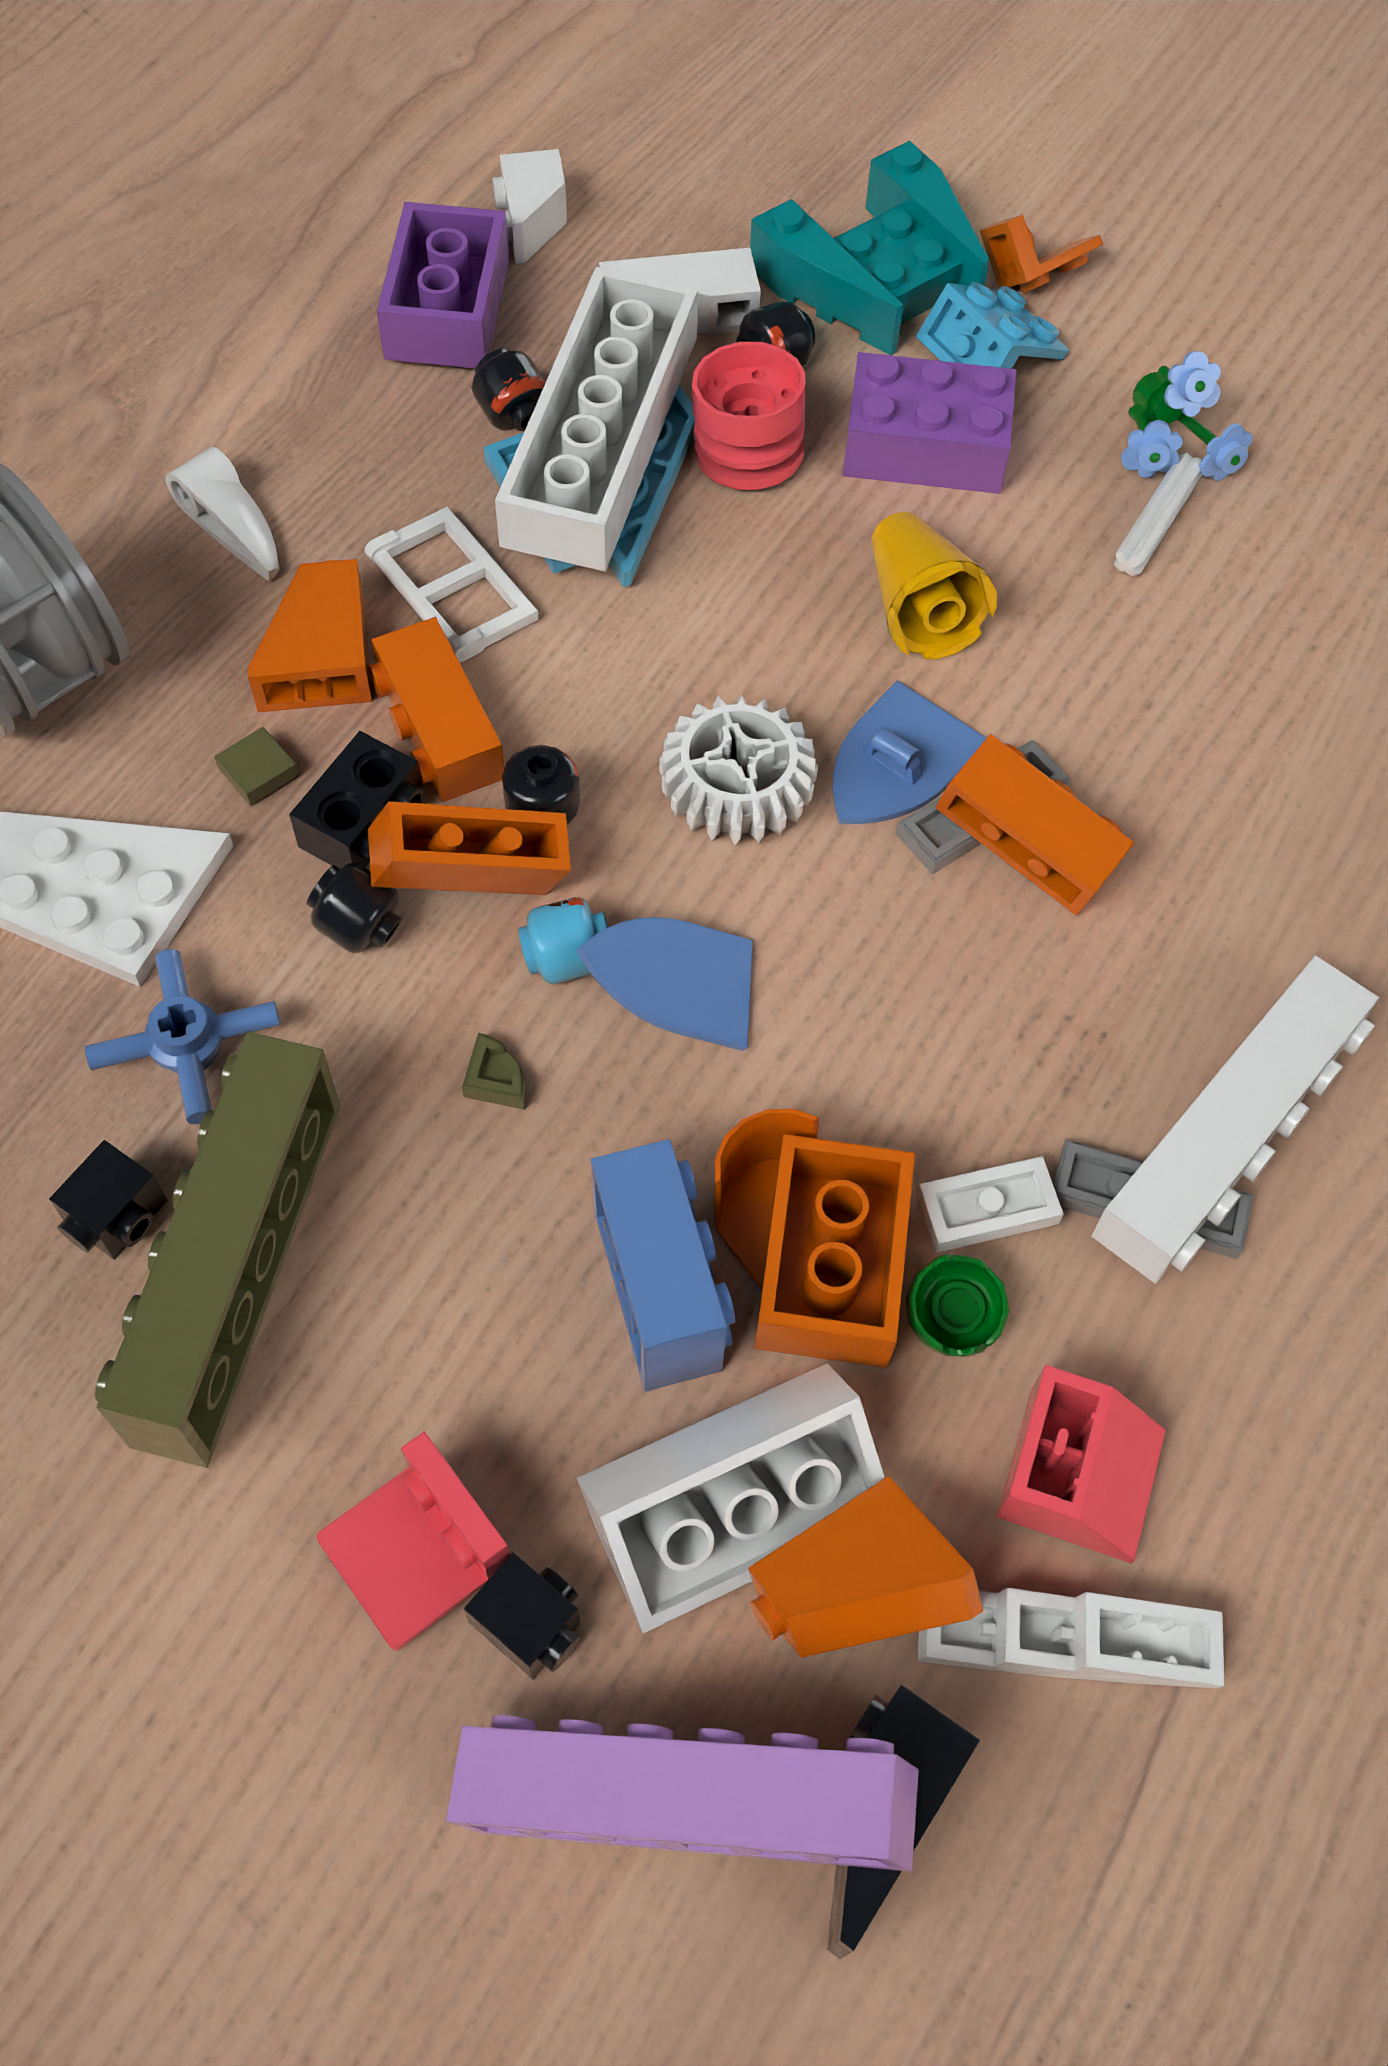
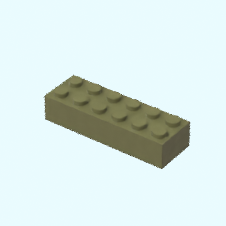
(220, 1251)

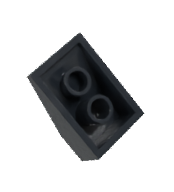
(940, 1753)

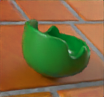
(957, 1305)

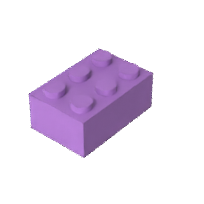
(443, 285)
(930, 422)

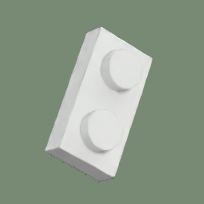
(989, 1204)

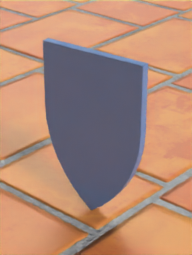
(899, 757)
(676, 976)

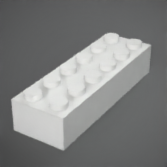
(597, 419)

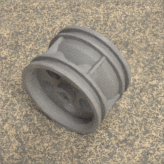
(51, 610)

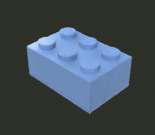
(661, 1264)

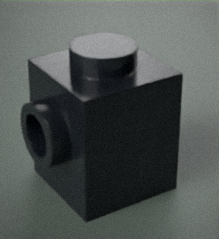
(107, 1202)
(527, 1615)

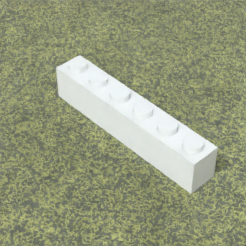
(1234, 1119)

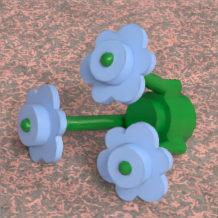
(1179, 396)

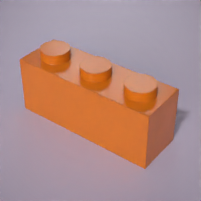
(436, 709)
(1034, 823)
(468, 849)

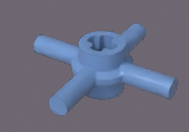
(174, 1018)

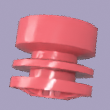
(749, 415)

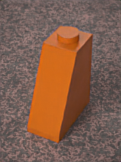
(315, 642)
(863, 1577)

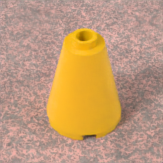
(929, 588)

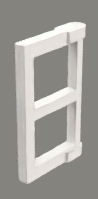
(481, 566)

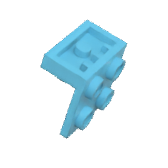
(987, 328)

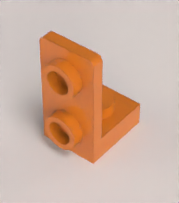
(1014, 258)

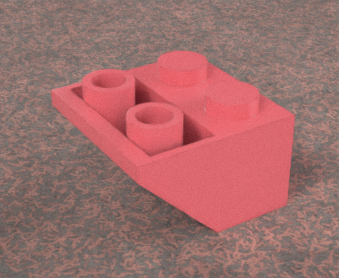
(1082, 1465)

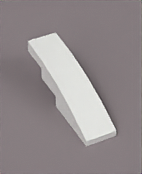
(1084, 1639)

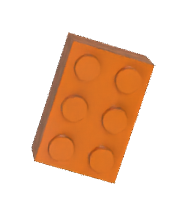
(835, 1251)

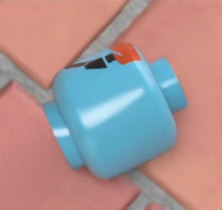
(555, 935)

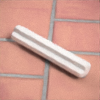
(1158, 515)

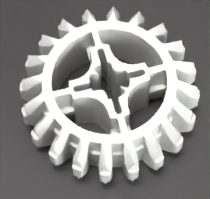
(741, 753)

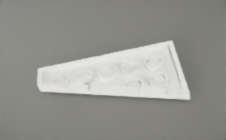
(103, 887)

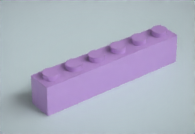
(688, 1794)

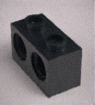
(349, 797)

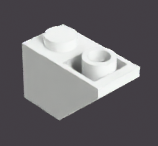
(533, 198)

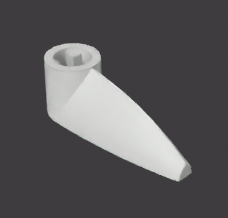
(214, 498)

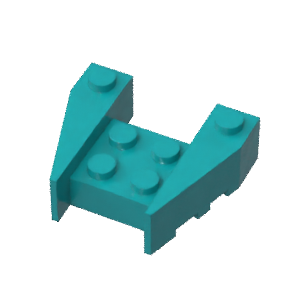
(882, 267)

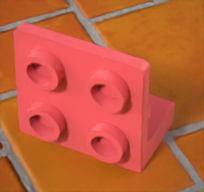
(414, 1546)

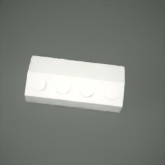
(729, 1491)

